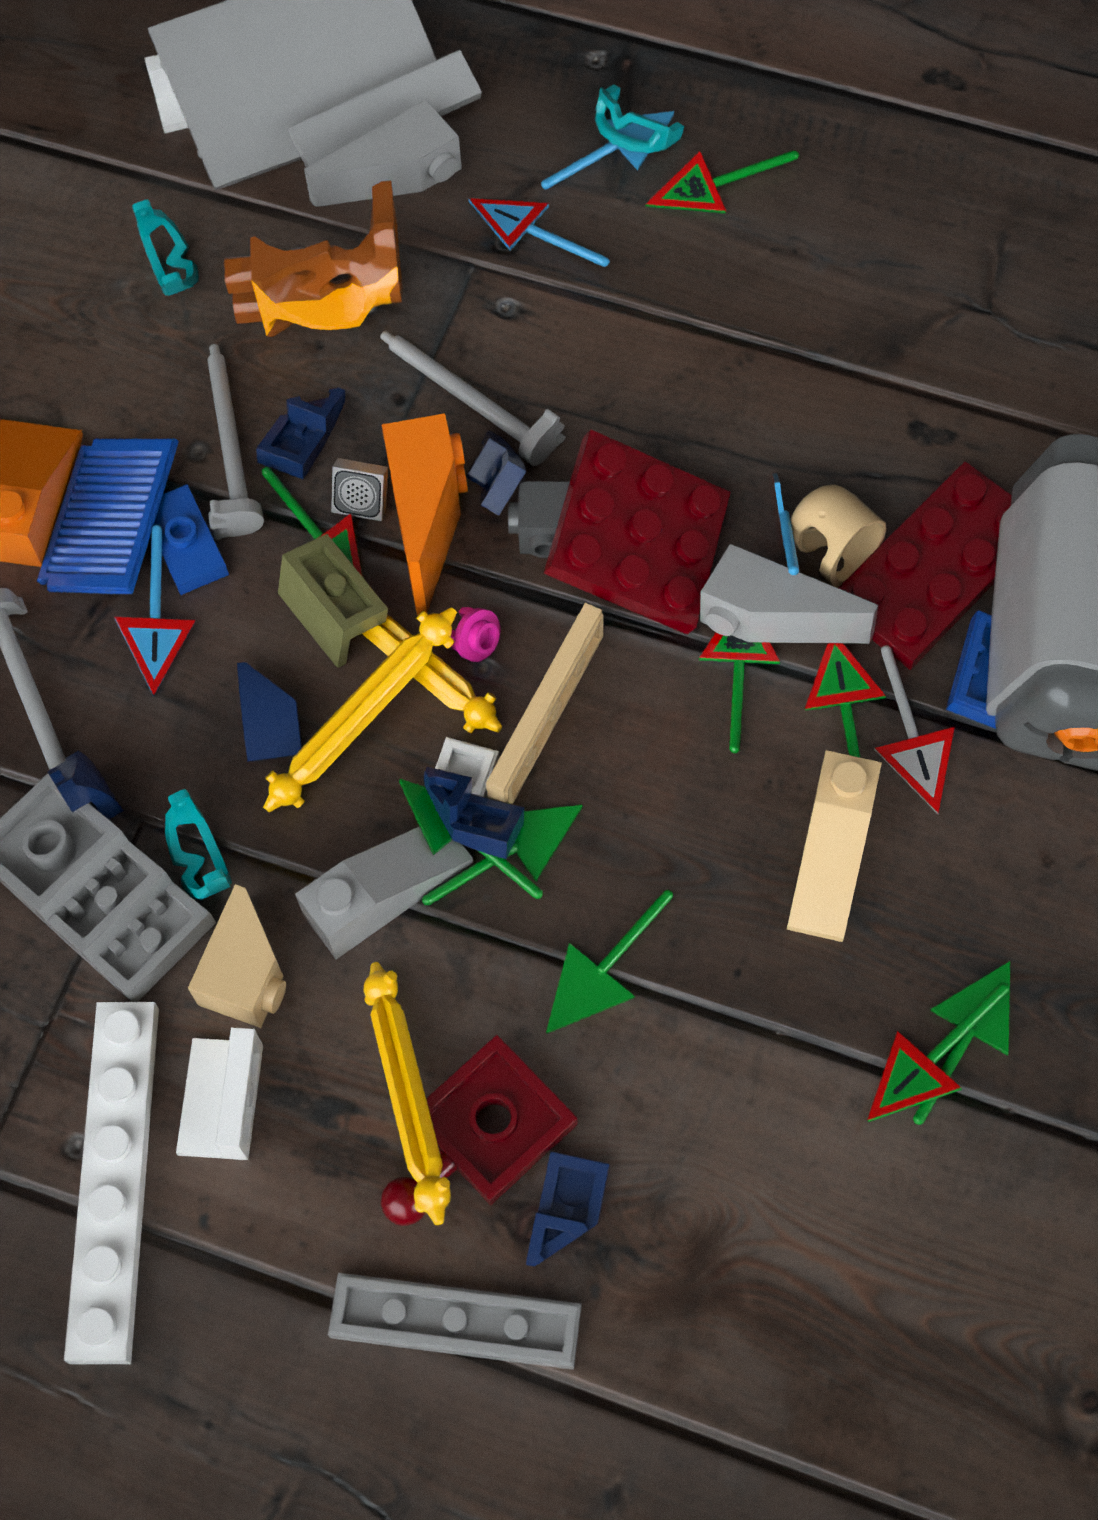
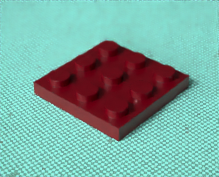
(637, 532)

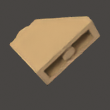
(238, 966)

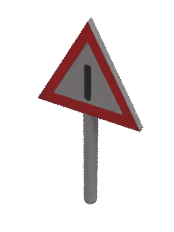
(919, 759)

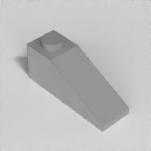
(408, 149)
(767, 604)
(376, 888)

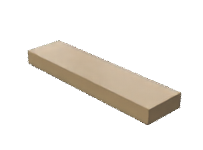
(546, 706)

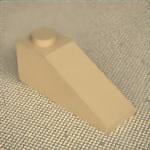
(834, 846)

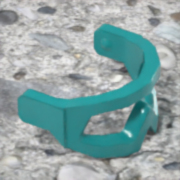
(660, 140)
(147, 221)
(186, 812)

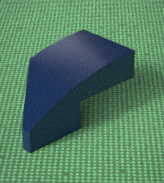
(300, 434)
(497, 471)
(268, 717)
(82, 783)
(472, 819)
(567, 1205)

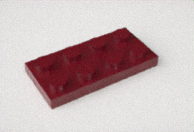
(933, 564)

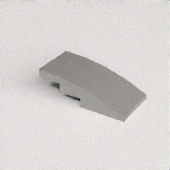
(97, 890)

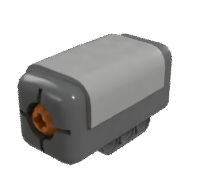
(1047, 609)

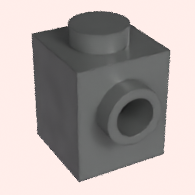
(536, 515)

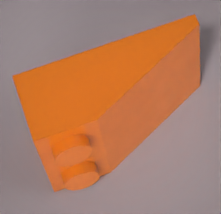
(33, 482)
(426, 486)

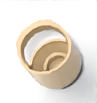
(843, 524)

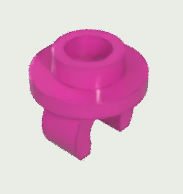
(476, 634)

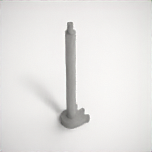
(535, 442)
(239, 514)
(24, 680)

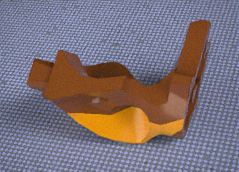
(297, 283)

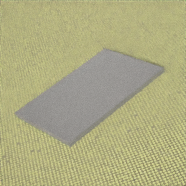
(268, 64)

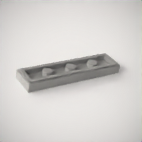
(443, 83)
(455, 1321)

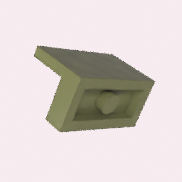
(329, 596)

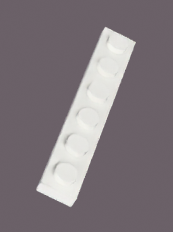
(112, 1185)

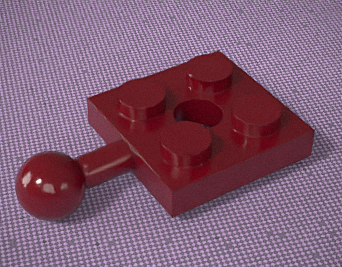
(486, 1160)

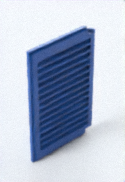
(107, 516)

